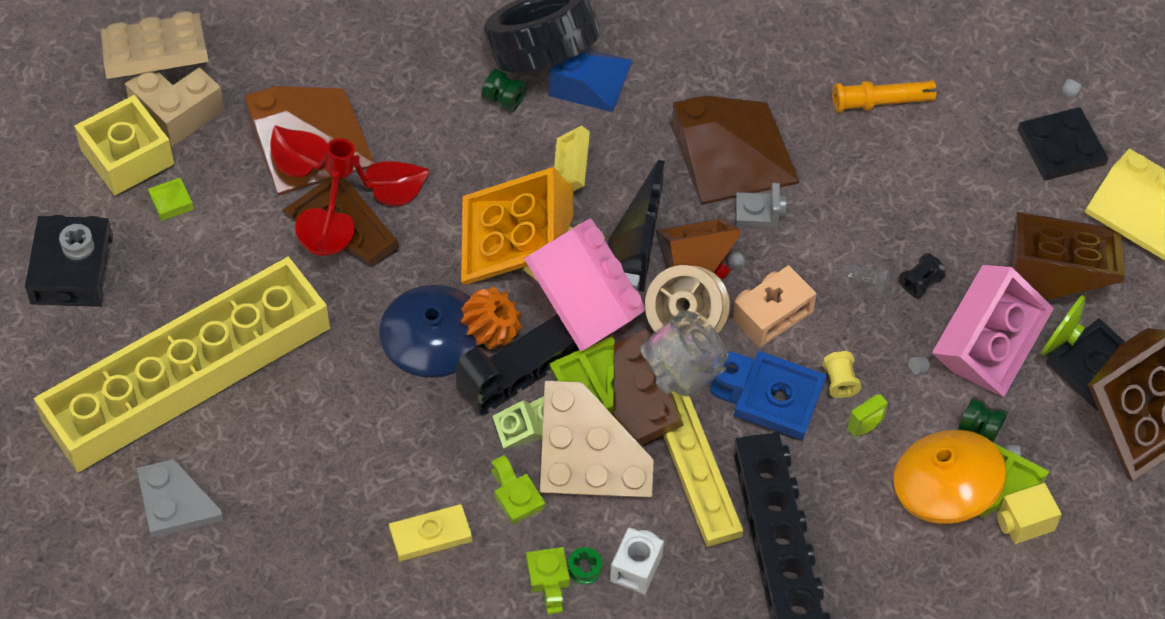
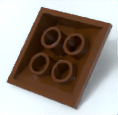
(730, 147)
(1065, 255)
(1132, 401)

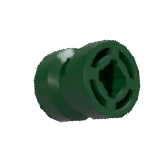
(504, 90)
(982, 419)

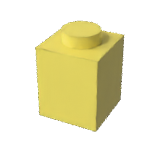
(1028, 513)

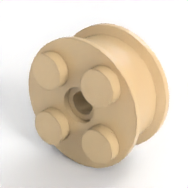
(696, 284)

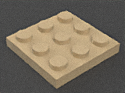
(153, 45)

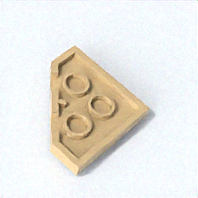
(588, 448)

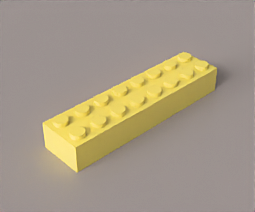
(182, 364)

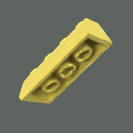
(1133, 202)

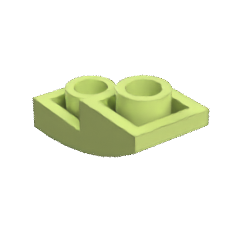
(520, 423)

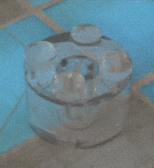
(685, 354)

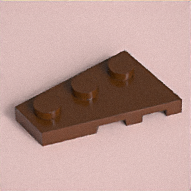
(371, 237)
(638, 400)

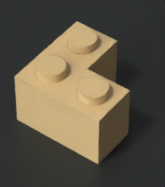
(181, 106)

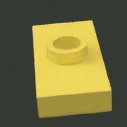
(572, 156)
(430, 532)

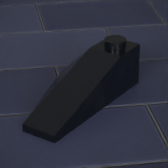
(634, 234)

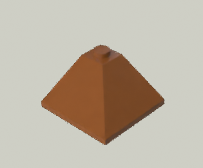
(304, 109)

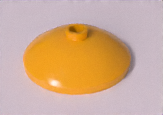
(952, 488)

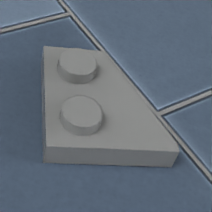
(174, 499)

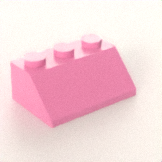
(585, 284)
(993, 329)

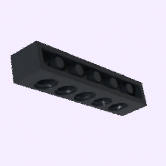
(766, 455)

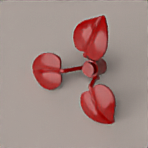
(329, 232)

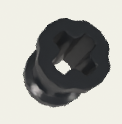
(922, 275)

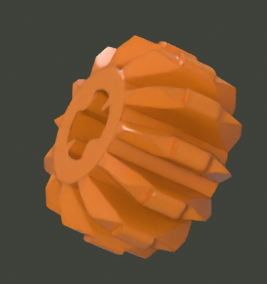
(491, 318)

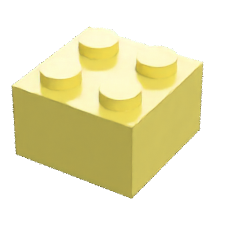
(124, 145)

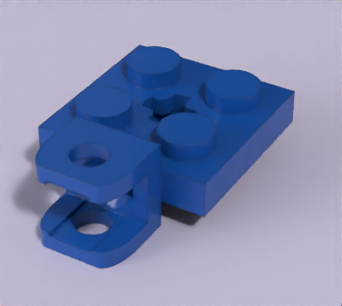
(752, 389)

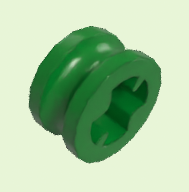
(576, 573)

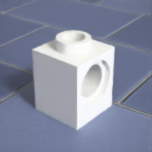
(632, 573)

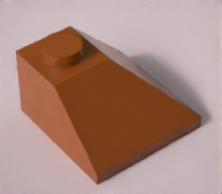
(698, 243)

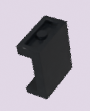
(64, 281)

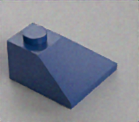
(590, 79)

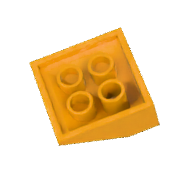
(512, 222)

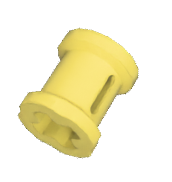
(841, 374)

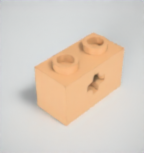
(773, 305)

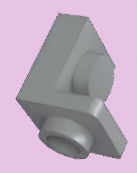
(760, 209)

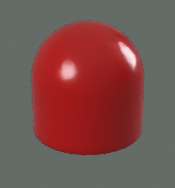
(722, 271)

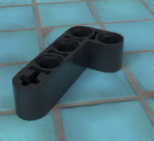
(495, 379)

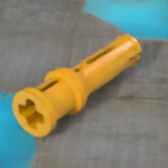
(869, 95)

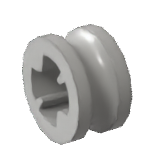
(76, 250)

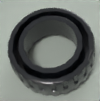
(540, 33)

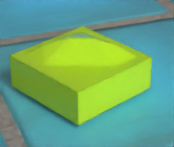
(170, 199)
(867, 415)

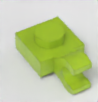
(516, 495)
(549, 574)

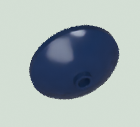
(426, 345)

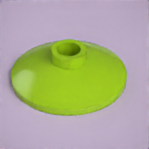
(1069, 328)

